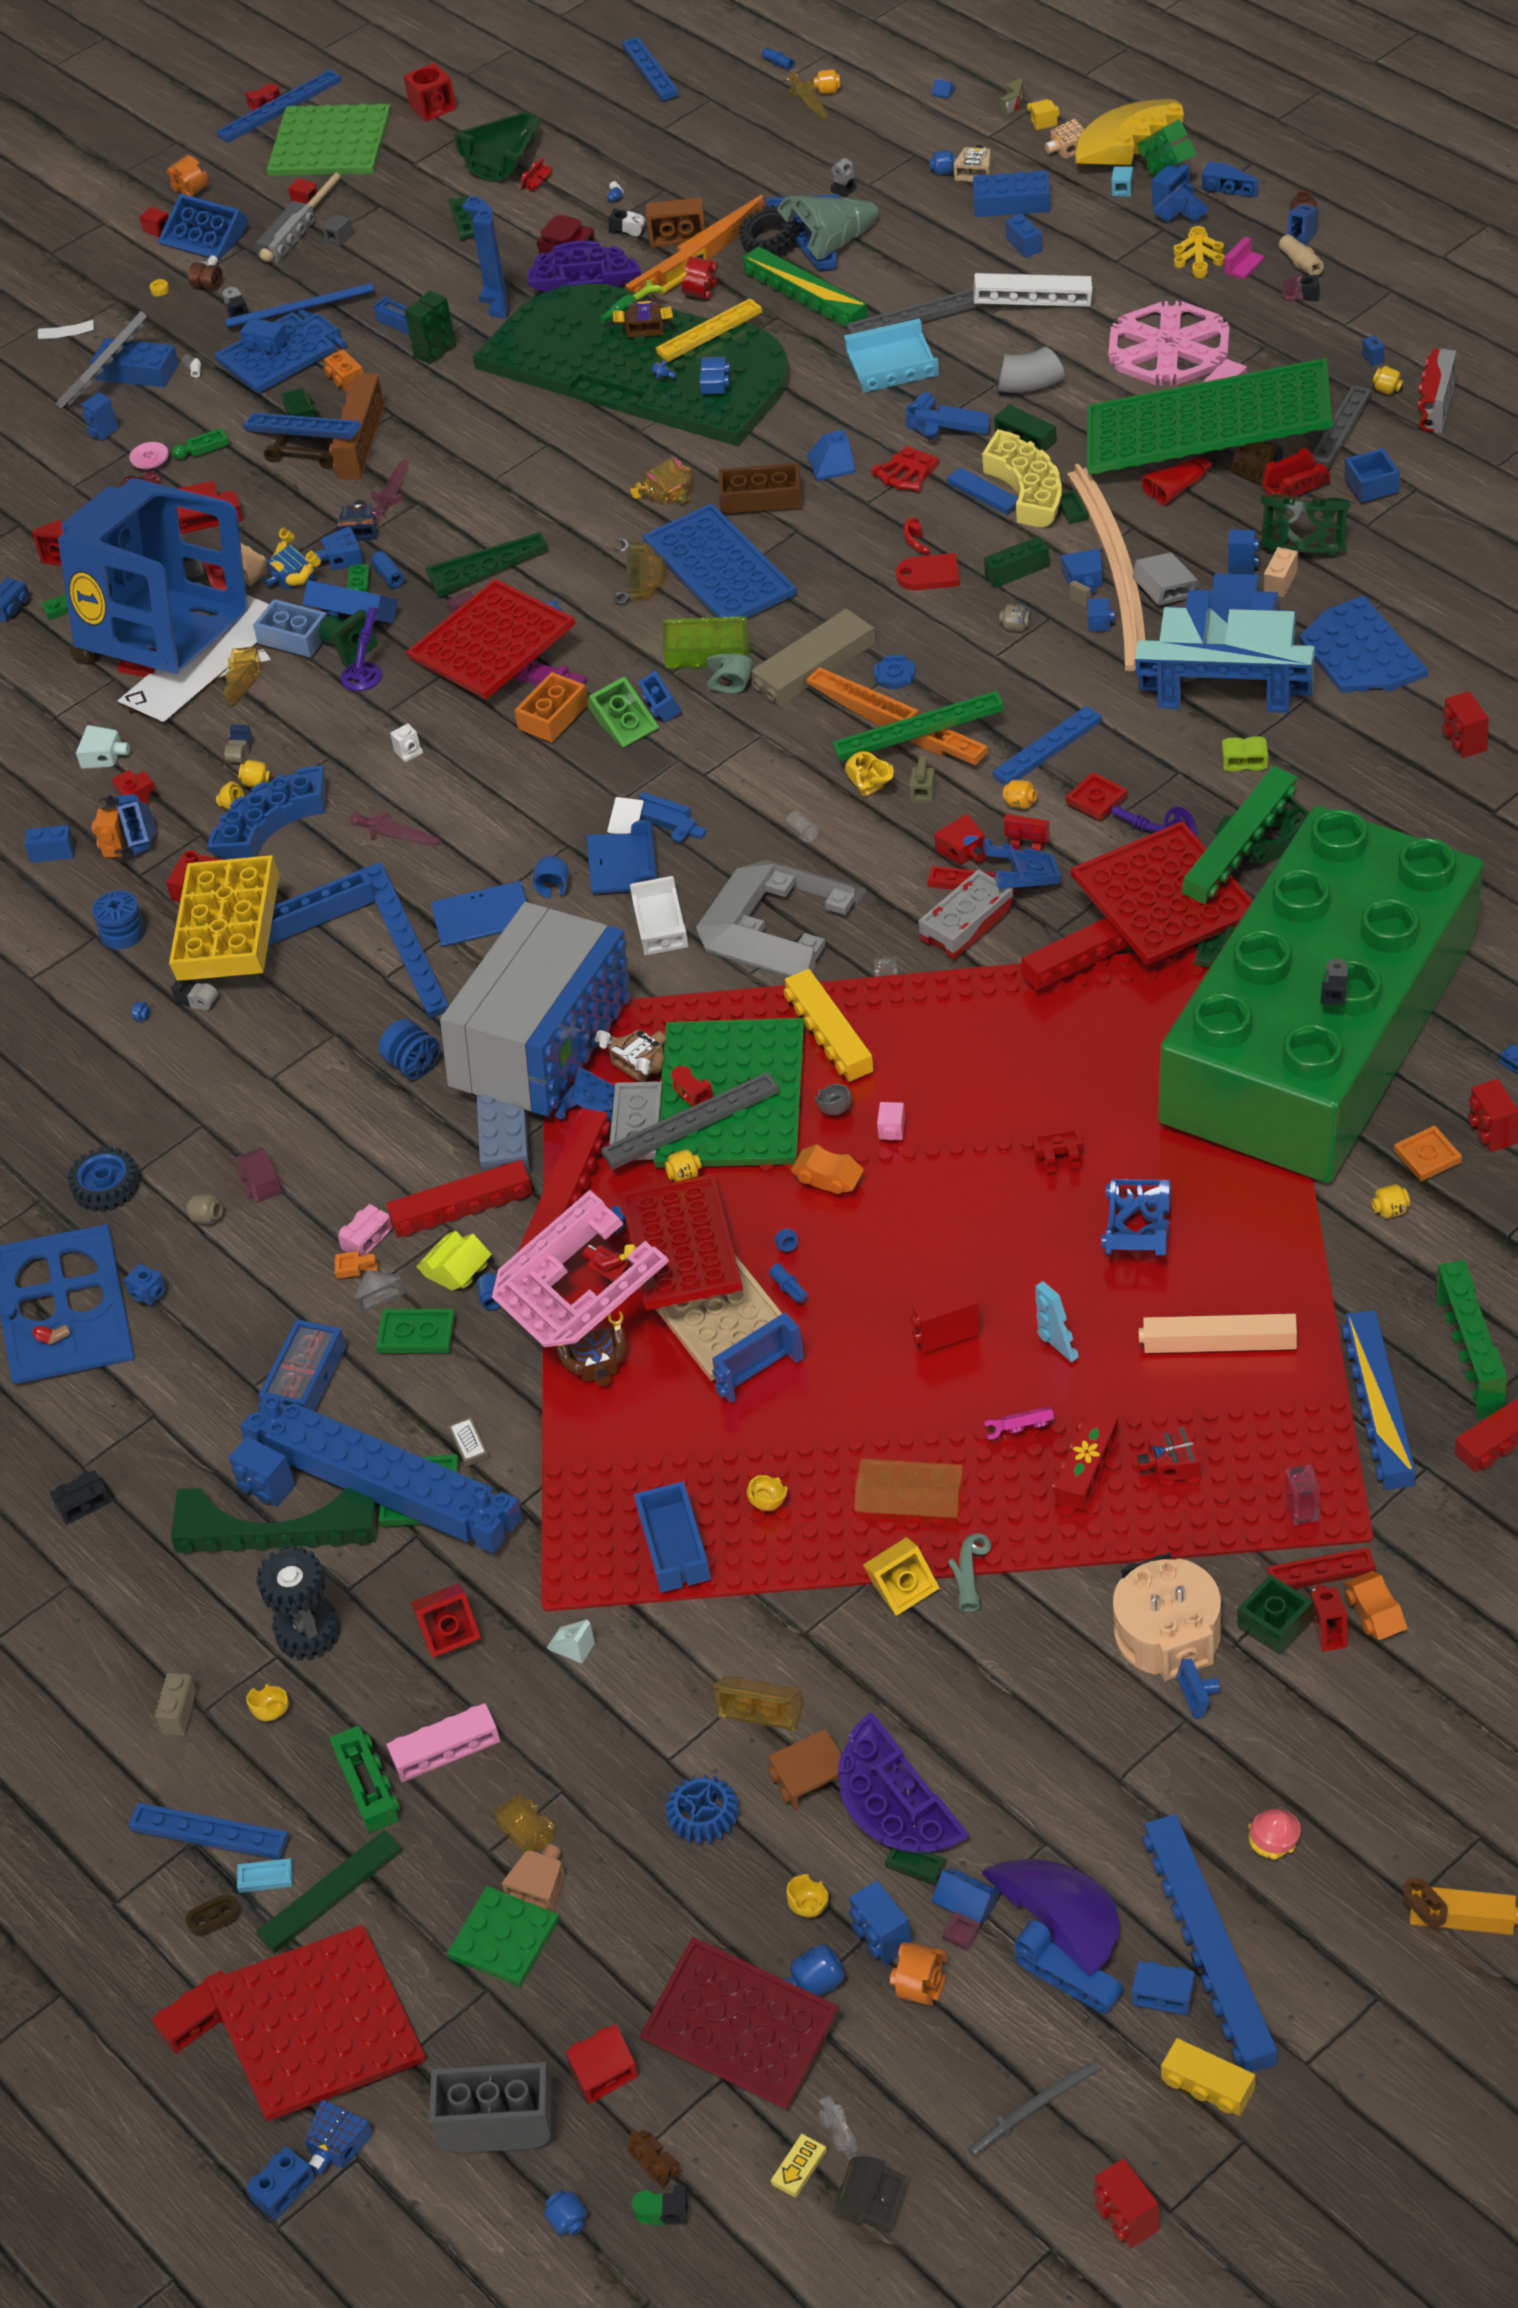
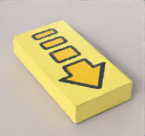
(798, 2165)

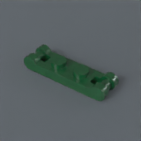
(461, 218)

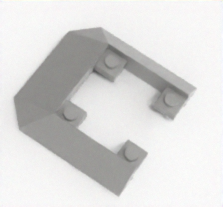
(737, 936)

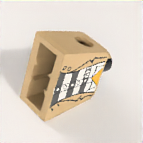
(972, 163)

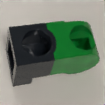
(661, 2208)

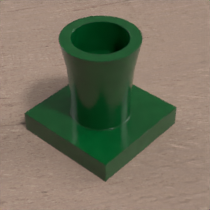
(345, 635)

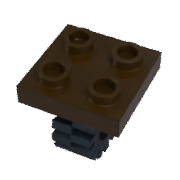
(1253, 457)

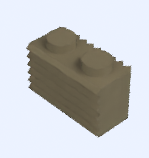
(175, 1704)

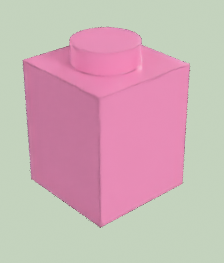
(891, 1121)

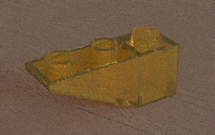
(243, 671)

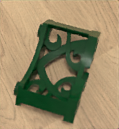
(1327, 506)
(1270, 850)

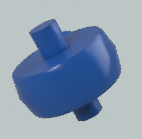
(662, 369)

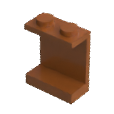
(804, 1766)

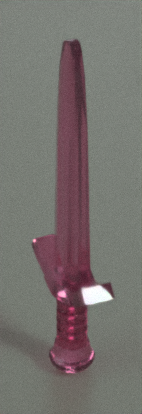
(389, 493)
(381, 825)

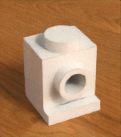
(406, 743)

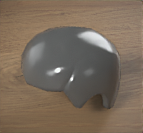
(834, 1099)

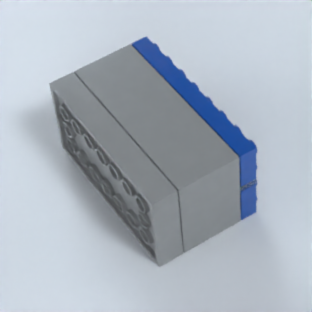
(535, 1008)

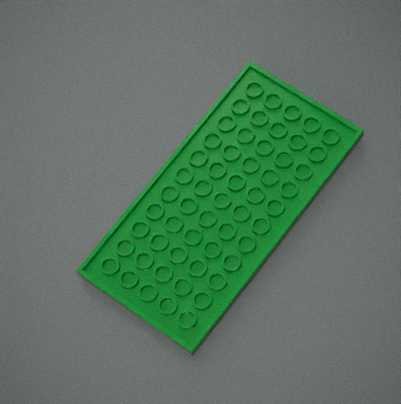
(1208, 416)

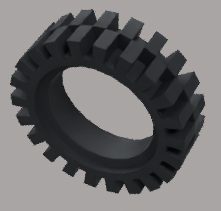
(761, 219)

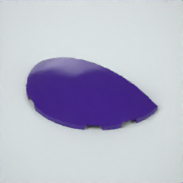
(581, 264)
(889, 1795)
(1066, 1903)

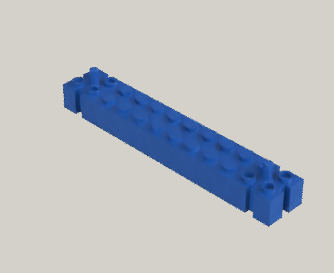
(384, 1472)

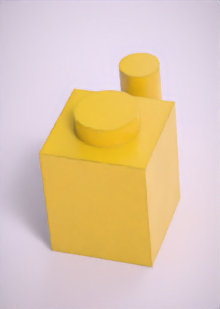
(1043, 114)

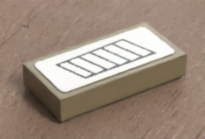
(468, 1441)

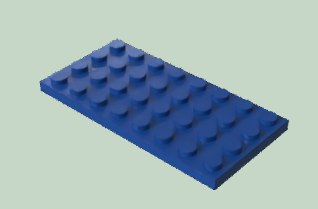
(719, 564)

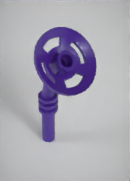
(359, 670)
(1145, 824)

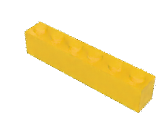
(828, 1025)

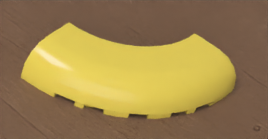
(1028, 473)

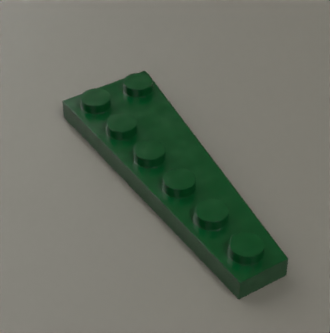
(477, 565)

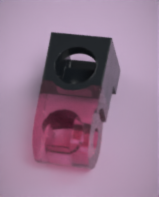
(1301, 287)

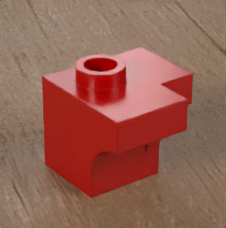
(137, 784)

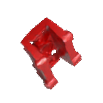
(1295, 475)

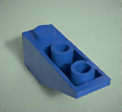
(1229, 180)

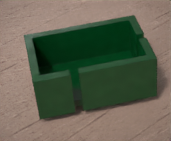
(430, 327)

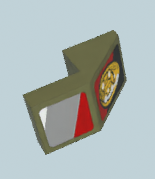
(1012, 101)

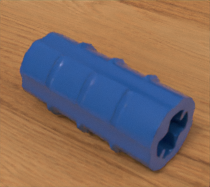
(387, 569)

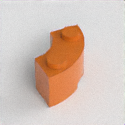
(827, 1170)
(1374, 1605)

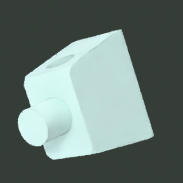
(100, 747)

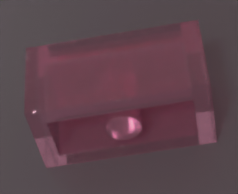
(458, 601)

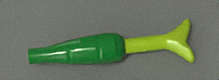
(624, 303)

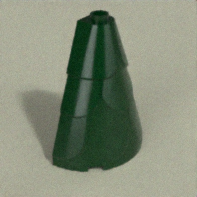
(497, 146)

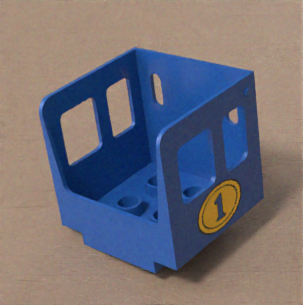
(130, 579)

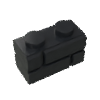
(79, 1496)

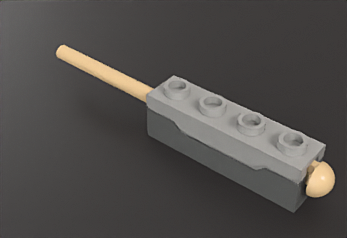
(290, 226)

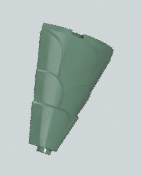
(830, 220)

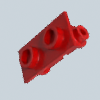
(530, 179)

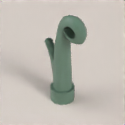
(964, 1573)

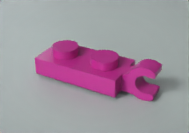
(1015, 1422)

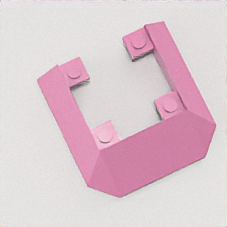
(527, 1278)

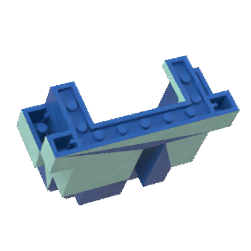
(1227, 635)

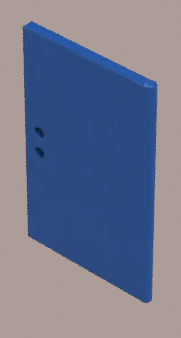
(474, 916)

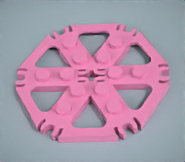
(1168, 343)

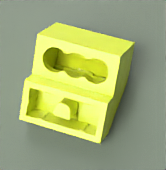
(454, 1260)

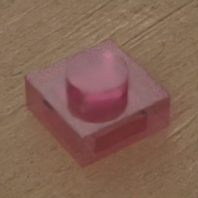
(961, 1931)

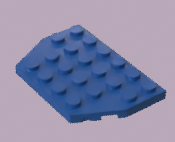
(1361, 649)

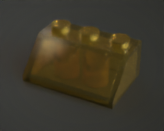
(758, 1702)

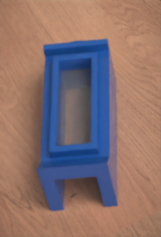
(391, 314)

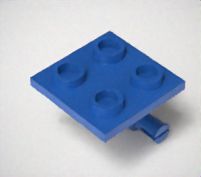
(588, 1093)

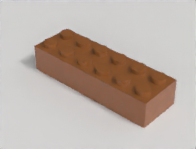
(365, 405)

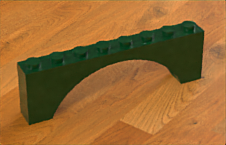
(204, 1527)

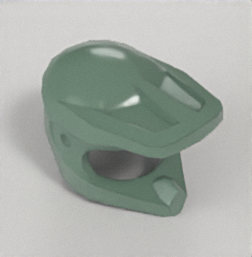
(731, 666)

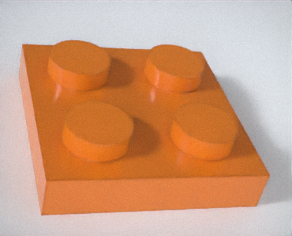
(1427, 1153)

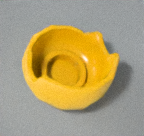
(766, 1492)
(267, 1703)
(806, 1896)

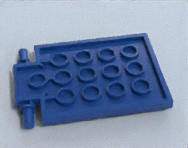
(306, 344)

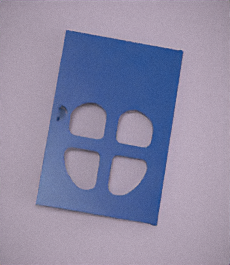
(95, 1336)

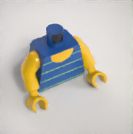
(288, 565)

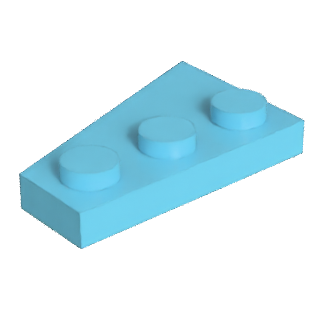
(1050, 1321)

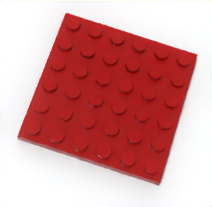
(491, 638)
(1142, 894)
(315, 2022)

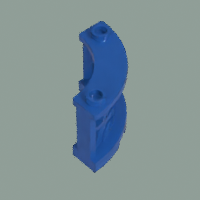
(1150, 1236)

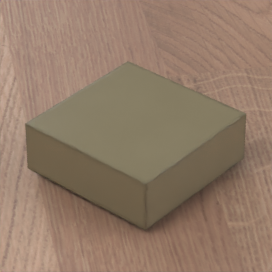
(1079, 593)

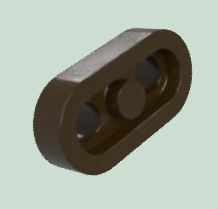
(212, 1914)

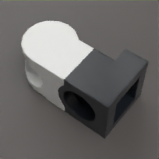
(626, 222)

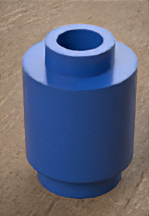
(485, 1289)

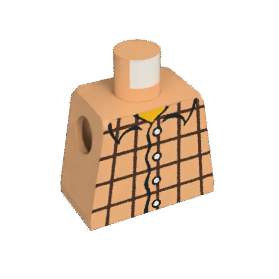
(1065, 139)

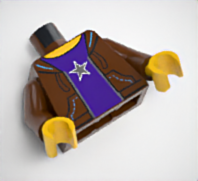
(644, 318)

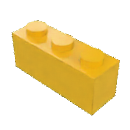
(1208, 2077)

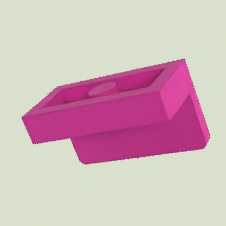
(1241, 260)

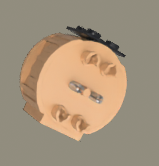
(1167, 1615)

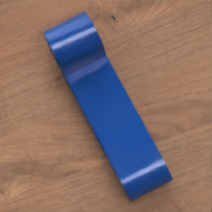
(1047, 1961)

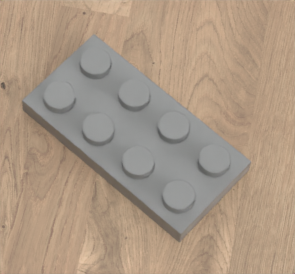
(634, 1109)

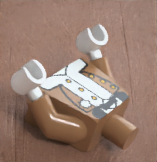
(635, 1053)

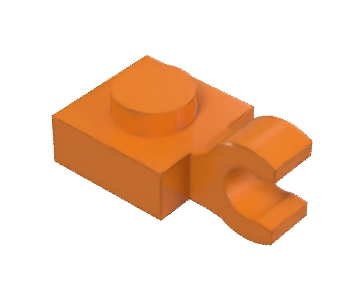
(351, 1263)

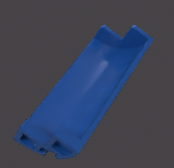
(489, 257)

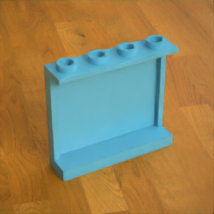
(890, 355)

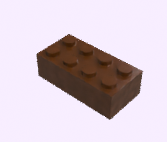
(760, 488)

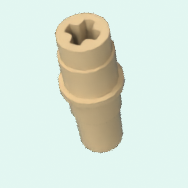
(1301, 255)

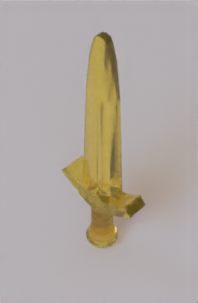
(804, 91)

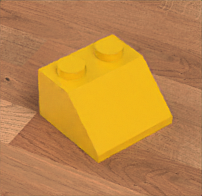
(901, 1576)

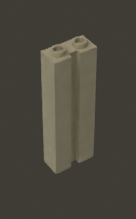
(824, 647)

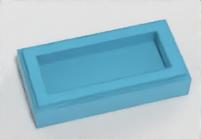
(264, 1875)

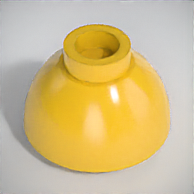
(229, 794)

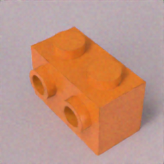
(341, 369)
(109, 832)

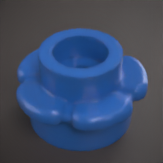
(140, 1011)
(790, 1241)

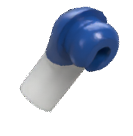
(615, 193)

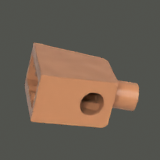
(537, 1878)

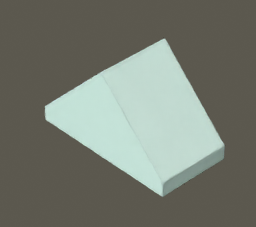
(573, 1641)

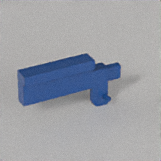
(953, 418)
(670, 816)

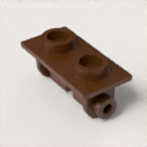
(644, 2150)

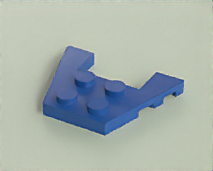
(1029, 866)

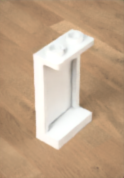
(658, 915)

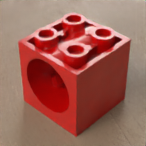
(429, 92)

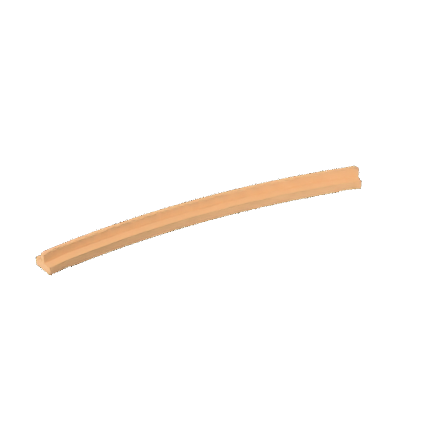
(1117, 559)

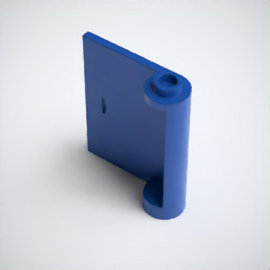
(624, 859)

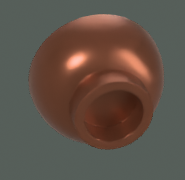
(1303, 197)

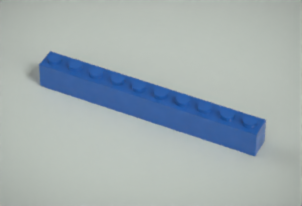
(1210, 1945)

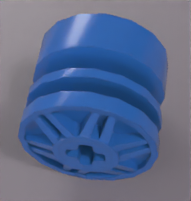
(118, 919)
(409, 1048)

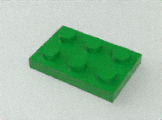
(415, 1331)

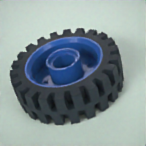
(103, 1179)

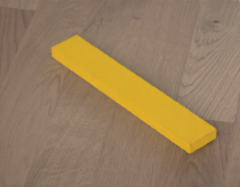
(708, 330)

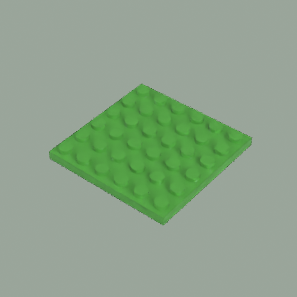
(329, 140)

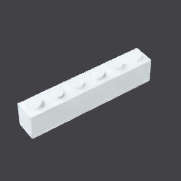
(1032, 289)

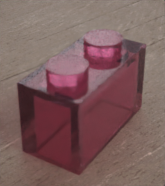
(258, 1174)
(1302, 1494)

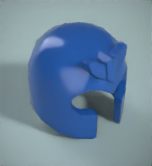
(550, 870)

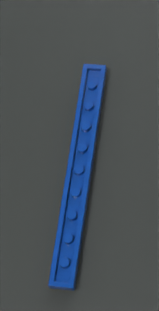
(406, 941)

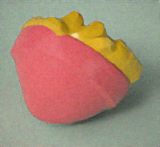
(1274, 1833)

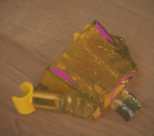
(666, 482)

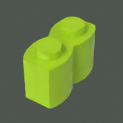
(1244, 754)

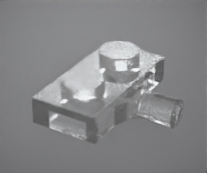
(834, 2117)

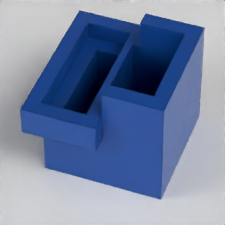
(1169, 180)

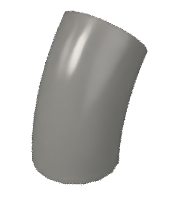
(1030, 371)

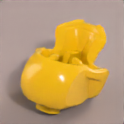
(868, 772)

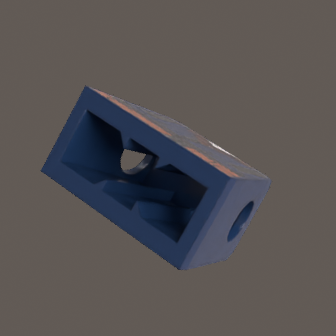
(360, 519)

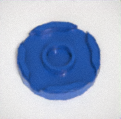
(894, 672)

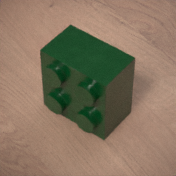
(1275, 1614)

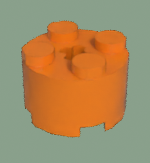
(187, 176)
(919, 1973)

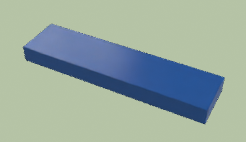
(983, 490)

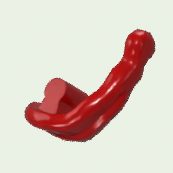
(914, 528)

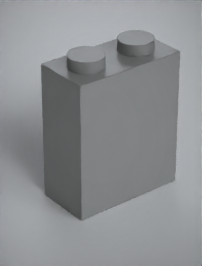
(1164, 578)

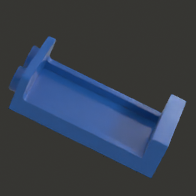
(756, 1353)

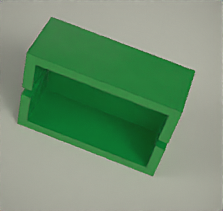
(1159, 150)

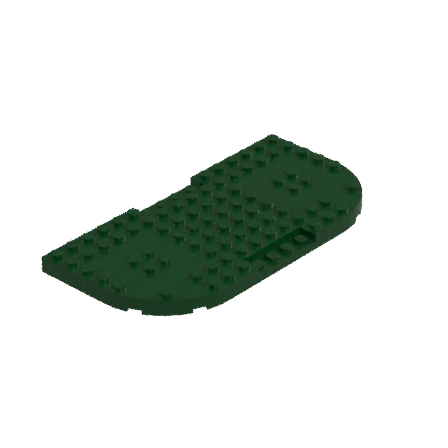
(567, 350)

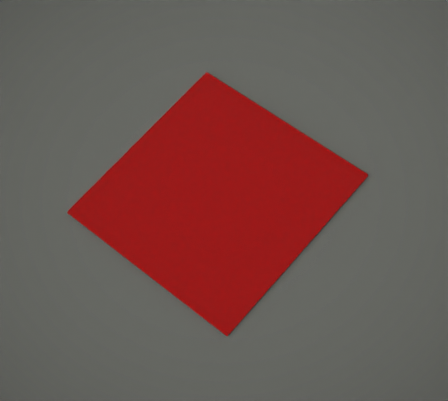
(941, 1210)

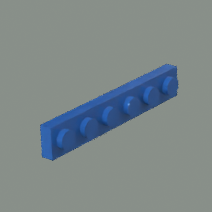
(650, 68)
(1047, 746)
(209, 1831)

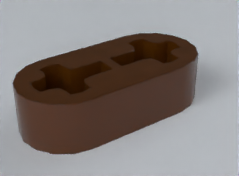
(1428, 1900)

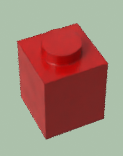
(302, 191)
(154, 221)

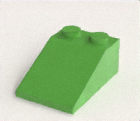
(621, 712)

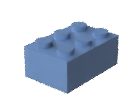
(289, 628)

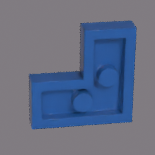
(1180, 201)

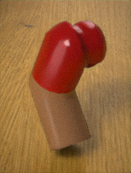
(50, 1335)

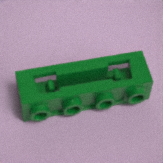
(347, 1748)

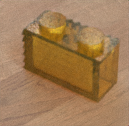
(523, 1824)

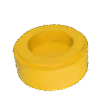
(159, 287)

